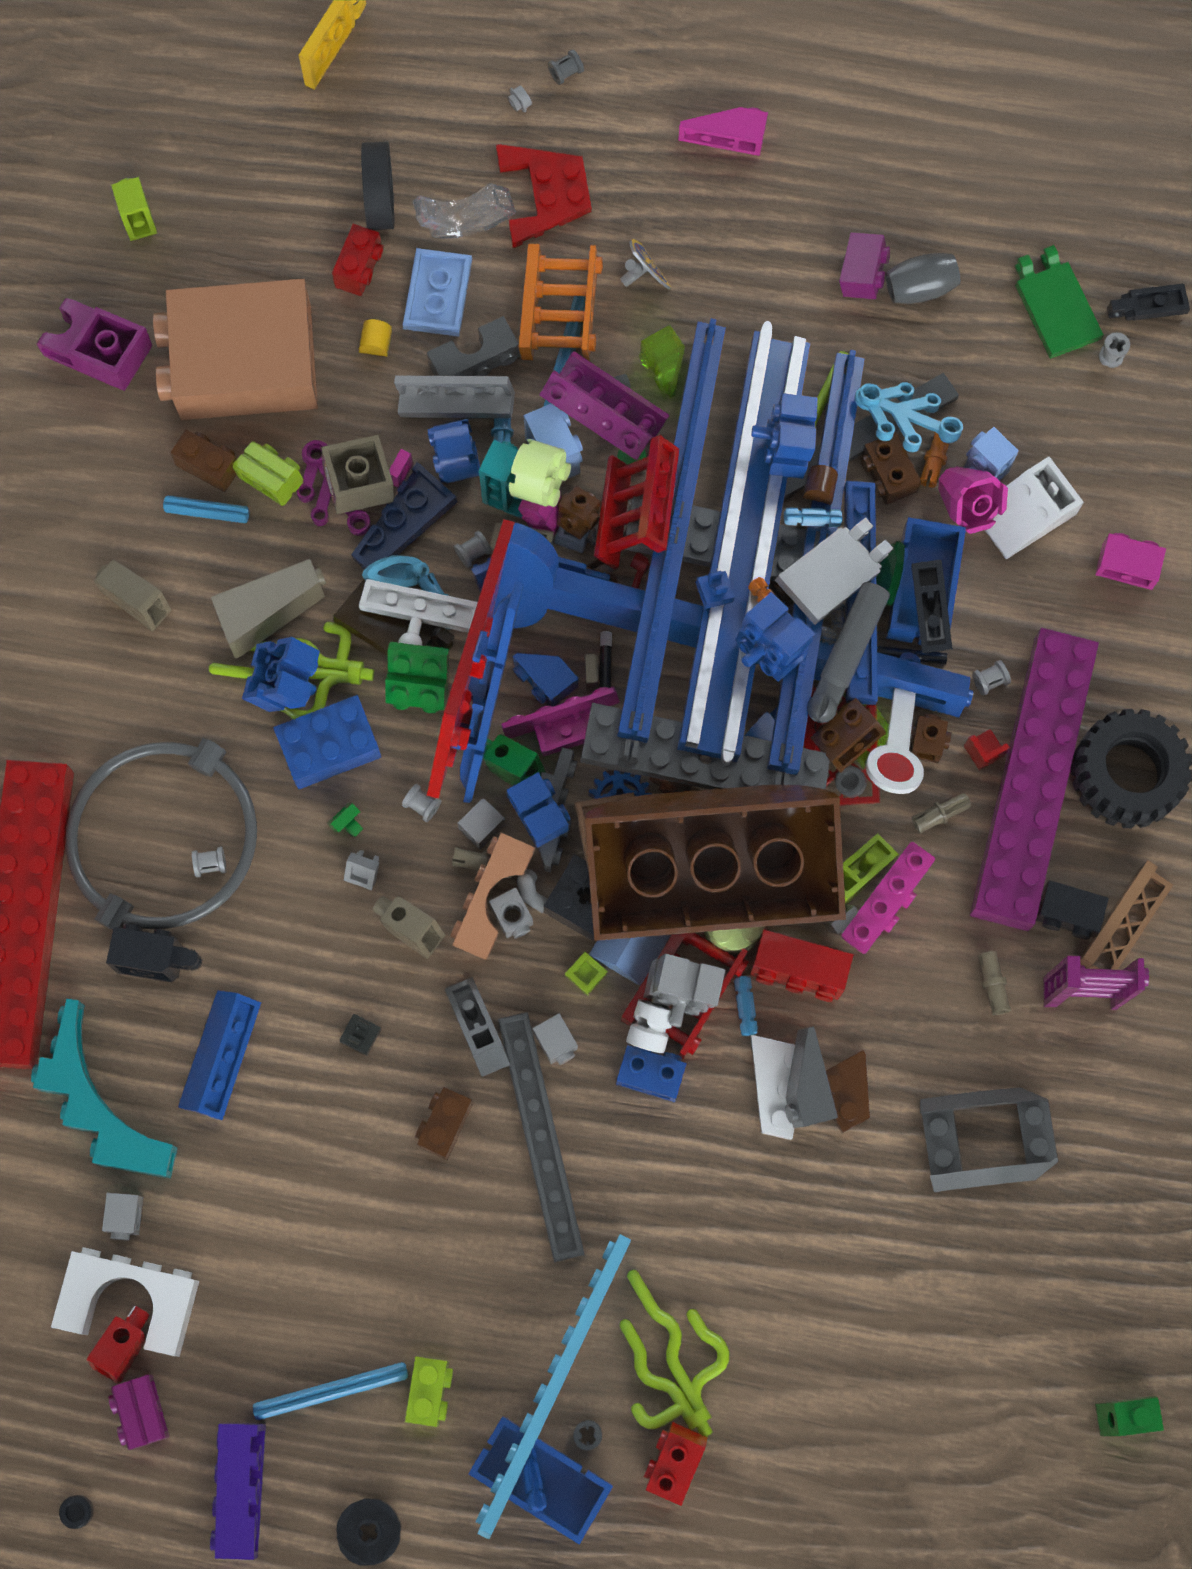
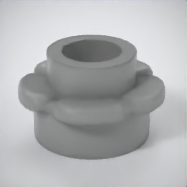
(519, 99)

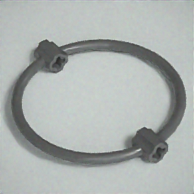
(205, 760)

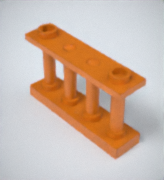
(535, 288)

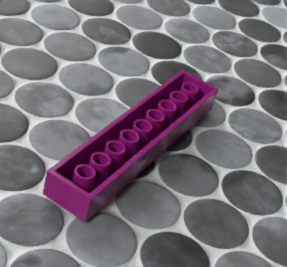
(1034, 780)

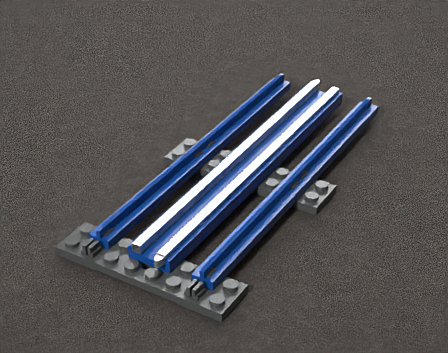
(747, 545)

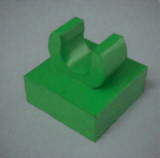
(346, 820)

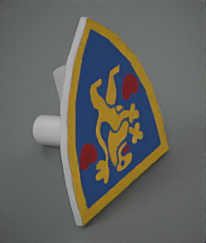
(646, 264)

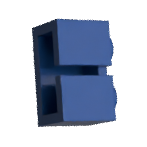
(538, 810)

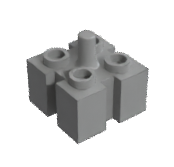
(685, 985)

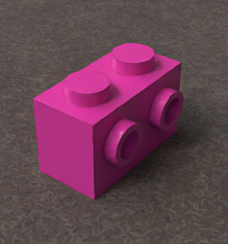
(1130, 561)

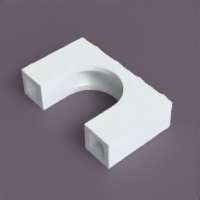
(90, 1275)

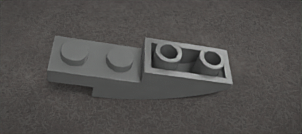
(566, 767)

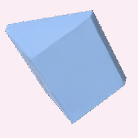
(629, 955)

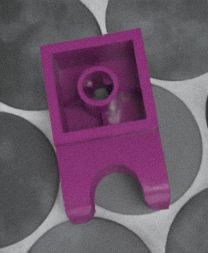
(97, 344)

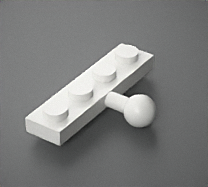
(417, 607)

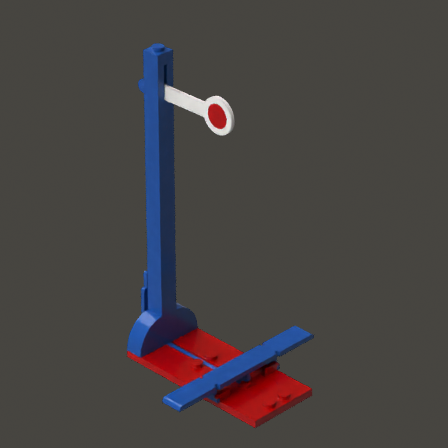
(530, 578)

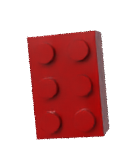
(801, 966)

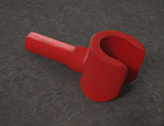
(640, 564)

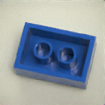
(327, 742)

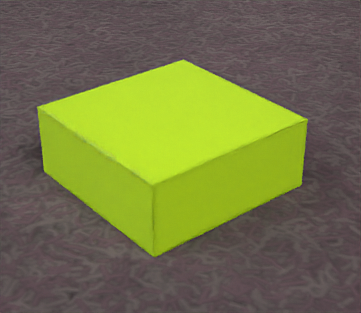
(586, 973)

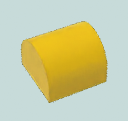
(375, 337)

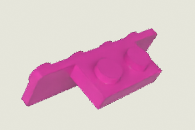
(561, 724)
(888, 897)

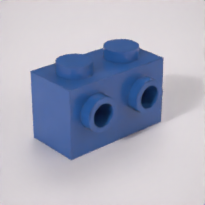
(651, 1072)

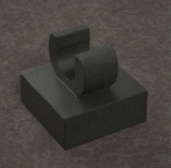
(360, 1034)

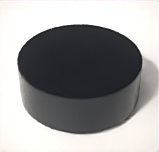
(76, 1511)

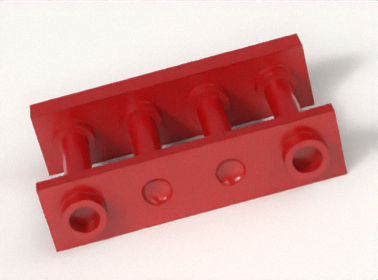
(655, 508)
(737, 966)

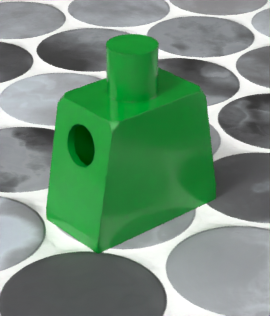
(511, 760)
(1130, 1416)

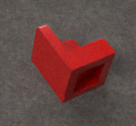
(985, 749)

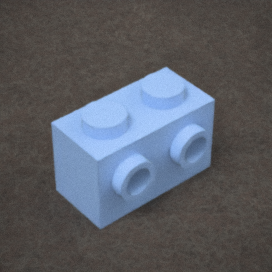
(991, 453)

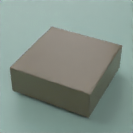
(591, 672)

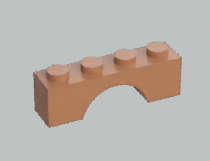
(477, 931)

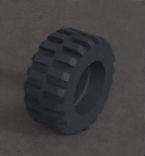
(1155, 740)

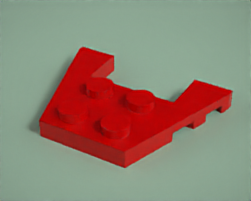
(557, 188)

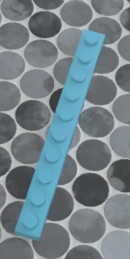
(547, 1395)

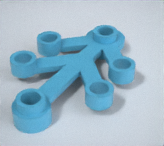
(875, 400)

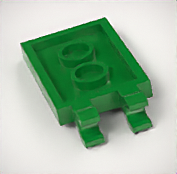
(1056, 304)

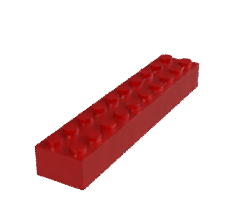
(31, 864)

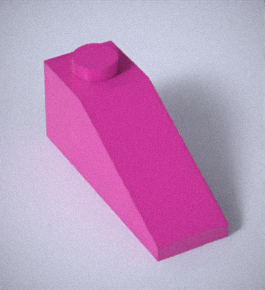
(731, 130)

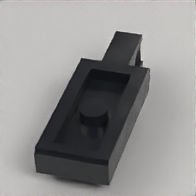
(1150, 303)

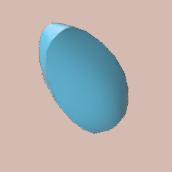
(397, 570)

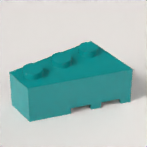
(495, 478)

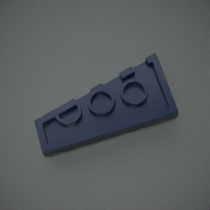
(413, 510)

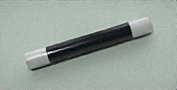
(605, 659)

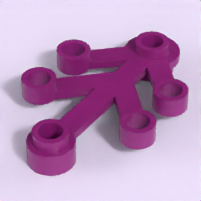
(323, 501)

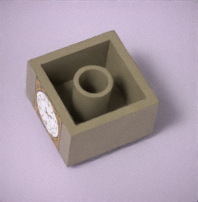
(357, 474)

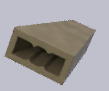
(267, 604)

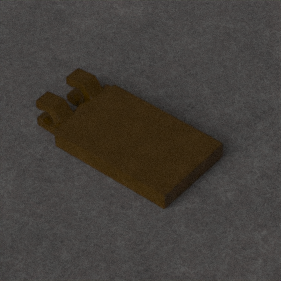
(381, 629)

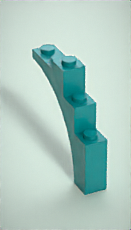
(86, 1111)

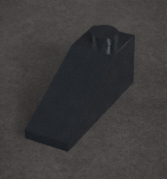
(931, 606)

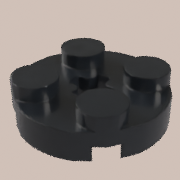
(350, 1535)

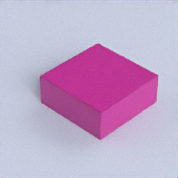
(400, 467)

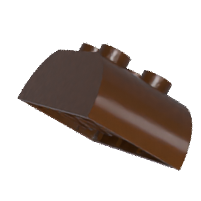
(715, 861)

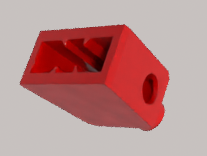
(116, 1358)

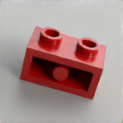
(357, 260)
(676, 1463)

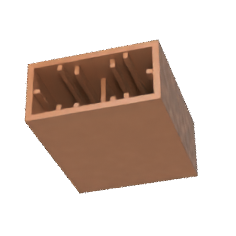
(237, 349)

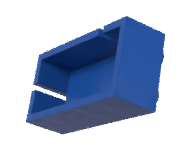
(924, 543)
(570, 1495)

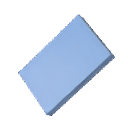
(437, 292)

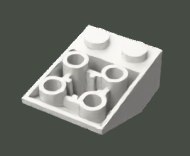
(1035, 506)

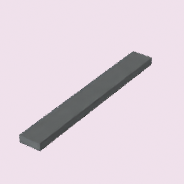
(865, 429)
(541, 1137)

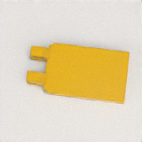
(328, 39)

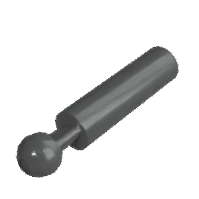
(847, 651)

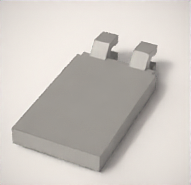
(833, 571)

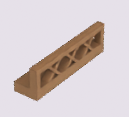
(1120, 912)

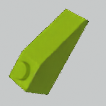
(866, 865)

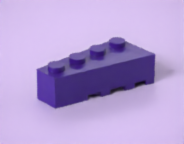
(238, 1490)

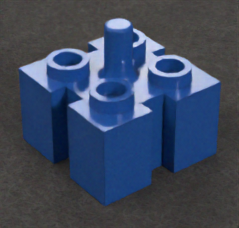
(790, 435)
(773, 638)
(281, 675)

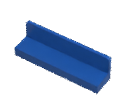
(219, 1054)

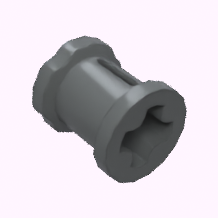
(565, 67)

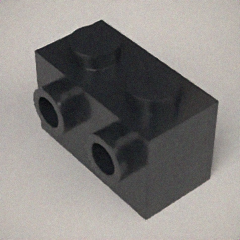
(1071, 910)

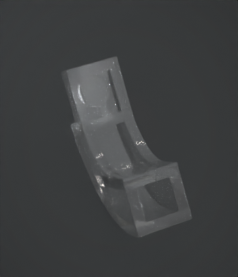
(465, 216)

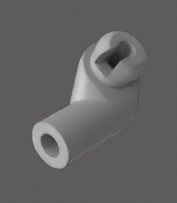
(527, 890)

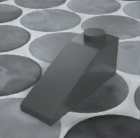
(477, 1027)
(808, 1086)

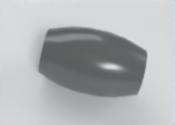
(923, 278)

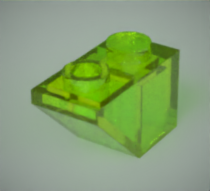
(665, 357)

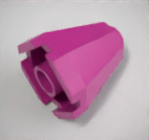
(972, 497)

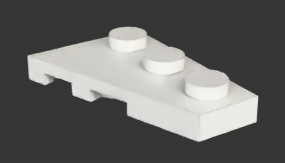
(772, 1072)

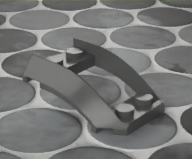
(944, 1145)

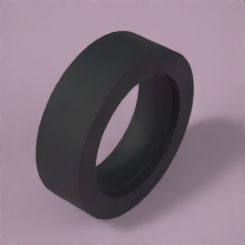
(377, 185)

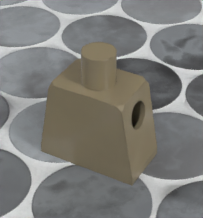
(409, 925)

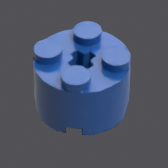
(455, 451)

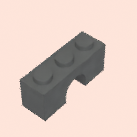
(497, 349)

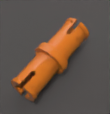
(935, 459)

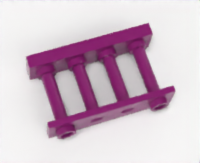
(604, 405)
(1073, 980)

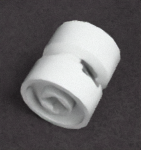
(651, 1027)

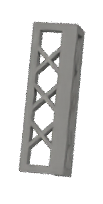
(456, 397)

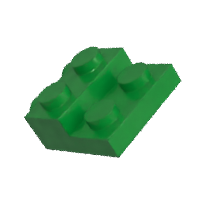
(417, 677)

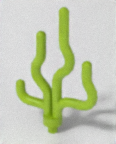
(331, 671)
(688, 1399)

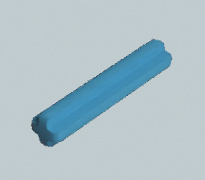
(206, 509)

